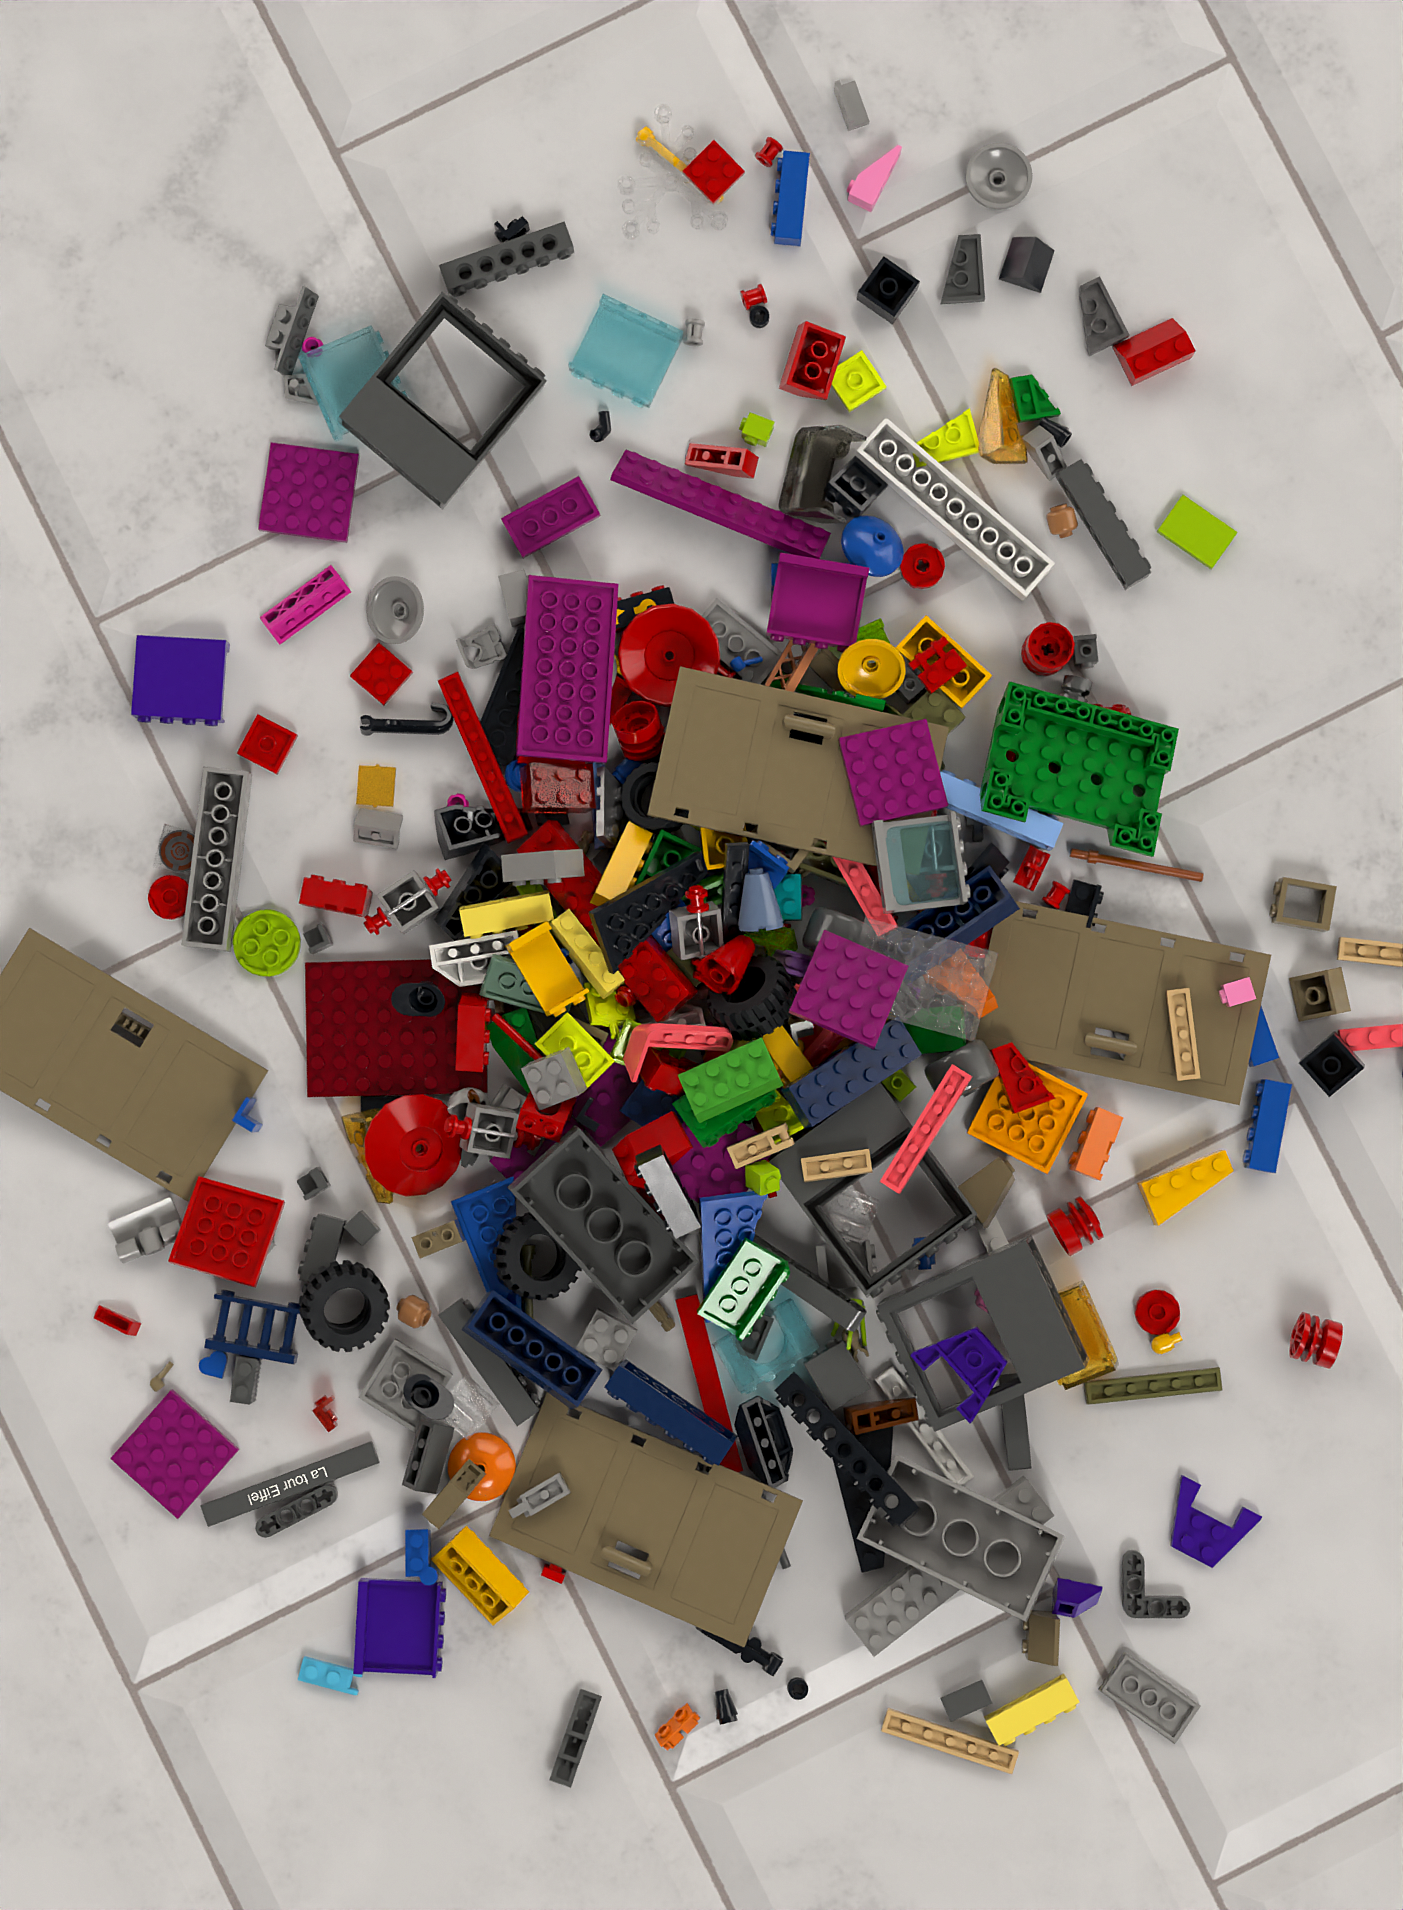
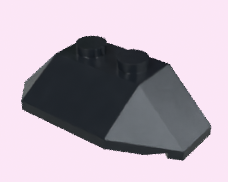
(764, 1440)

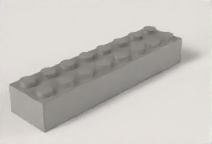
(216, 859)

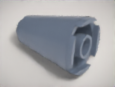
(758, 903)

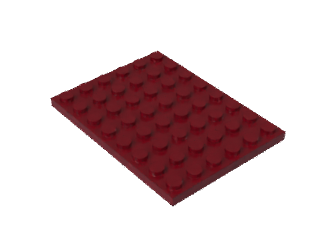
(370, 1049)

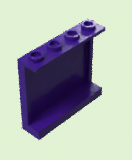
(179, 680)
(399, 1627)

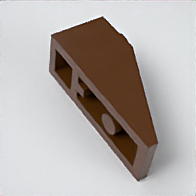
(880, 1414)

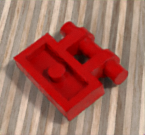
(942, 670)

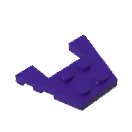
(972, 1359)
(1202, 1535)

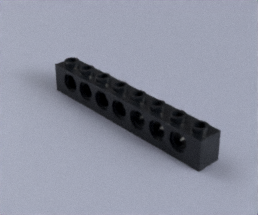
(796, 1386)

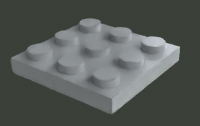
(386, 1384)

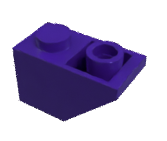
(1074, 1597)

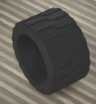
(632, 795)

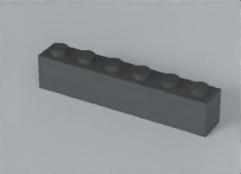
(1103, 524)
(498, 1374)

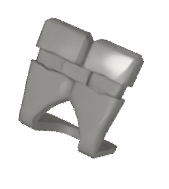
(489, 646)

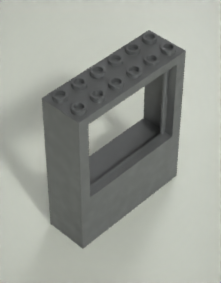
(409, 436)
(877, 1125)
(1024, 1311)

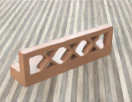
(797, 670)

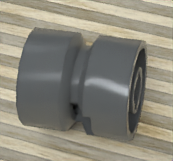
(1076, 687)

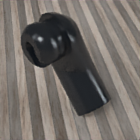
(603, 428)

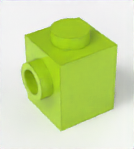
(756, 429)
(898, 1085)
(762, 1177)

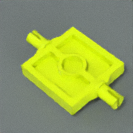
(607, 1011)

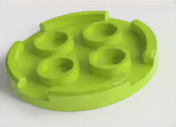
(266, 943)

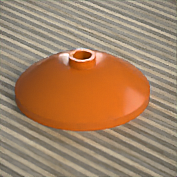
(496, 1458)

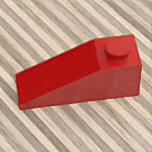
(722, 459)

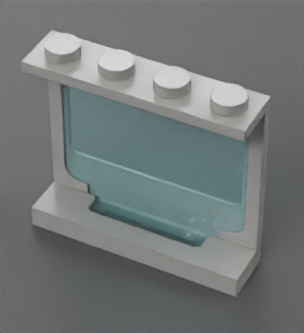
(920, 863)

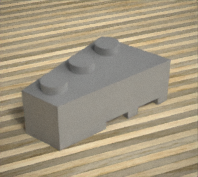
(542, 865)

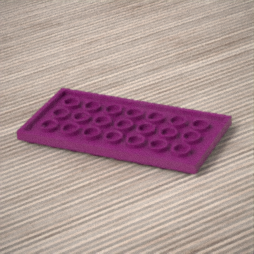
(567, 669)

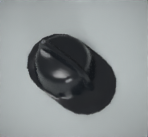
(418, 999)
(428, 1397)

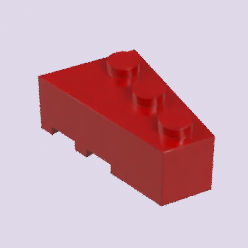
(662, 1071)

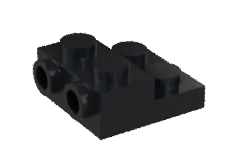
(854, 488)

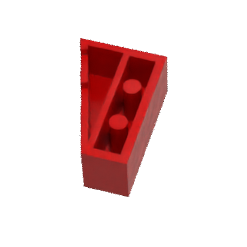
(335, 896)
(472, 1033)

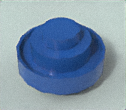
(512, 775)

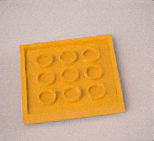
(1033, 1133)

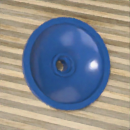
(872, 544)

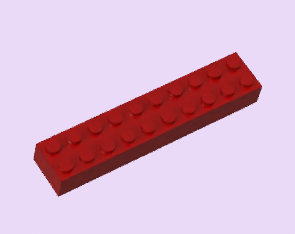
(649, 970)

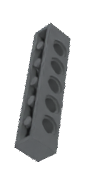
(514, 248)

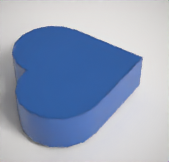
(214, 1365)

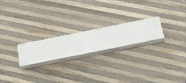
(933, 1442)

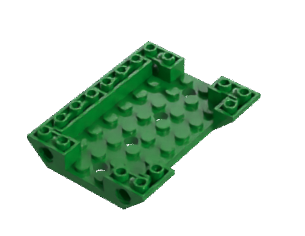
(1081, 743)

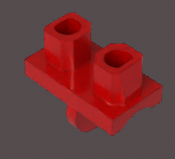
(1031, 868)

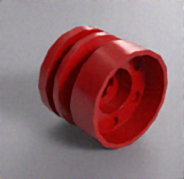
(1059, 645)
(639, 730)
(1075, 1225)
(1319, 1341)

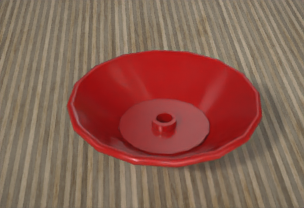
(652, 636)
(393, 1143)

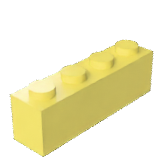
(506, 913)
(585, 953)
(1031, 1710)

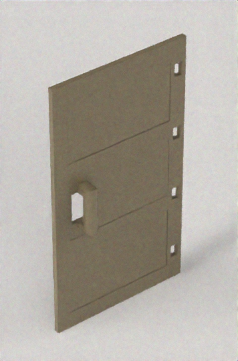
(736, 766)
(1065, 980)
(156, 1102)
(704, 1533)

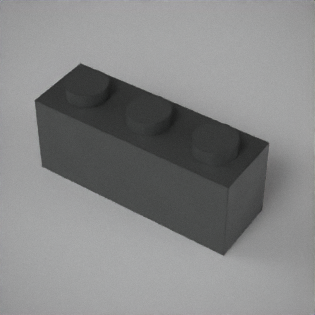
(322, 1246)
(428, 1456)

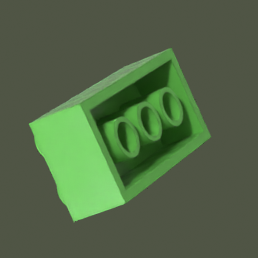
(730, 1080)

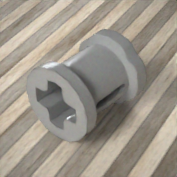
(694, 332)

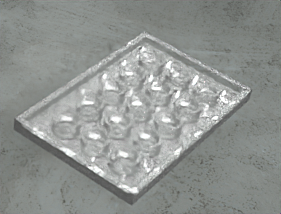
(944, 978)

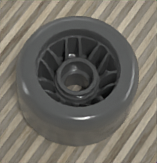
(832, 921)
(972, 1058)

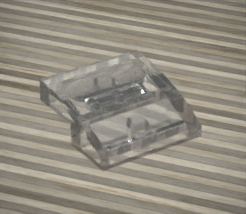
(853, 1215)
(471, 1407)

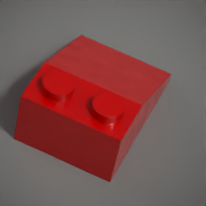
(663, 1131)

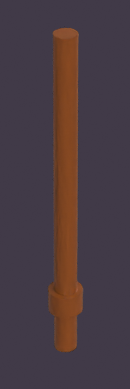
(1094, 856)

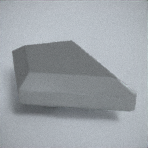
(299, 389)

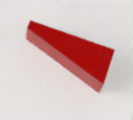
(117, 1321)

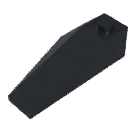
(466, 829)
(992, 857)

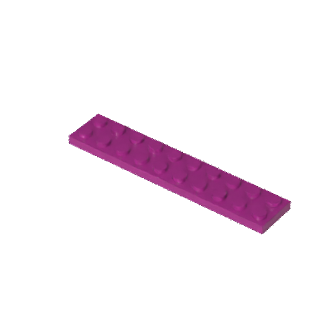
(719, 506)

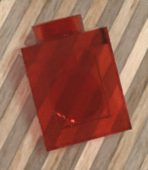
(325, 1416)

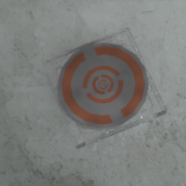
(175, 850)

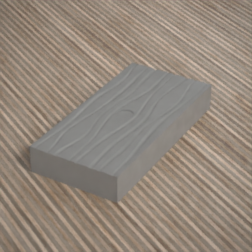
(966, 1540)

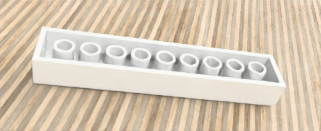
(955, 509)

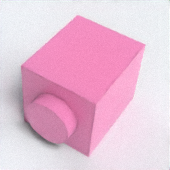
(1237, 992)

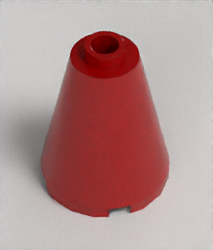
(727, 964)

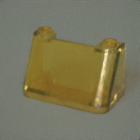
(1091, 1333)

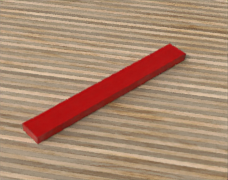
(483, 757)
(706, 1371)

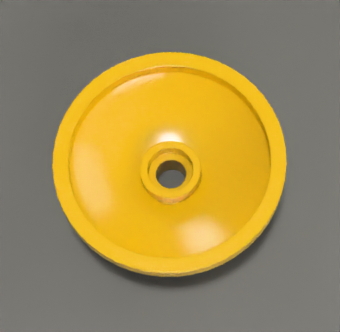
(875, 678)

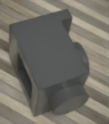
(1079, 657)

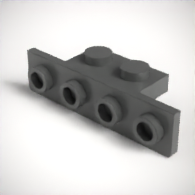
(290, 330)

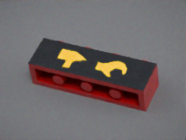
(639, 602)

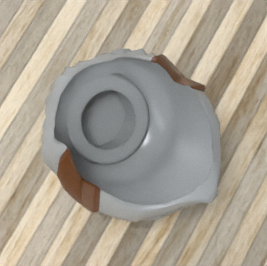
(459, 1101)

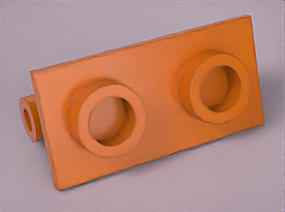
(669, 1735)

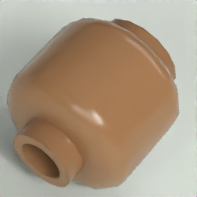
(1062, 520)
(413, 1311)

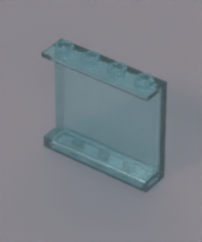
(626, 352)
(341, 371)

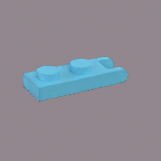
(327, 1675)

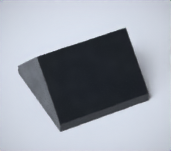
(1027, 263)

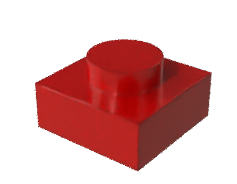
(553, 1572)

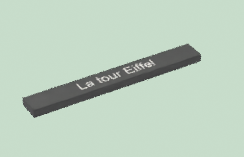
(290, 1483)

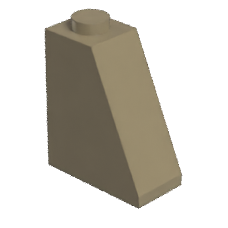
(988, 1189)

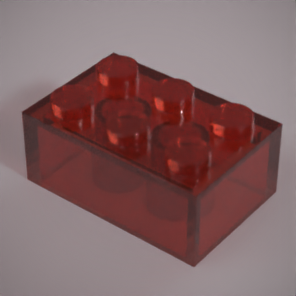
(557, 788)

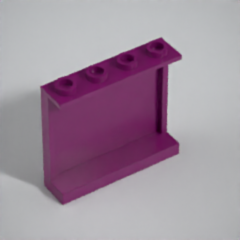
(817, 602)

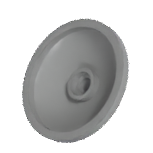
(1002, 163)
(386, 610)

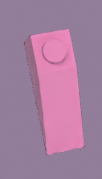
(871, 181)

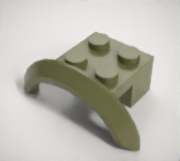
(934, 708)

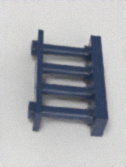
(240, 1346)

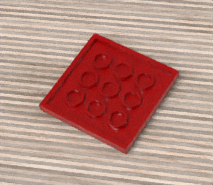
(226, 1231)

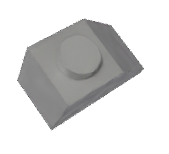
(1044, 452)

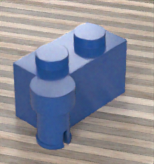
(419, 1556)

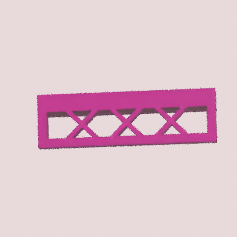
(306, 607)

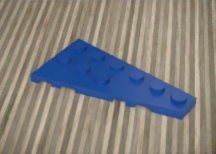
(481, 1220)
(724, 1225)

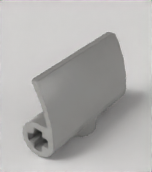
(146, 1230)

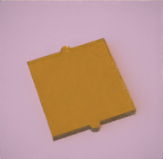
(376, 786)

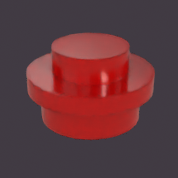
(625, 996)

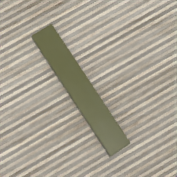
(1153, 1385)

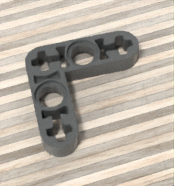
(1145, 1601)

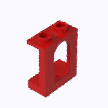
(550, 1126)

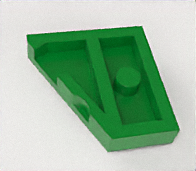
(1030, 400)

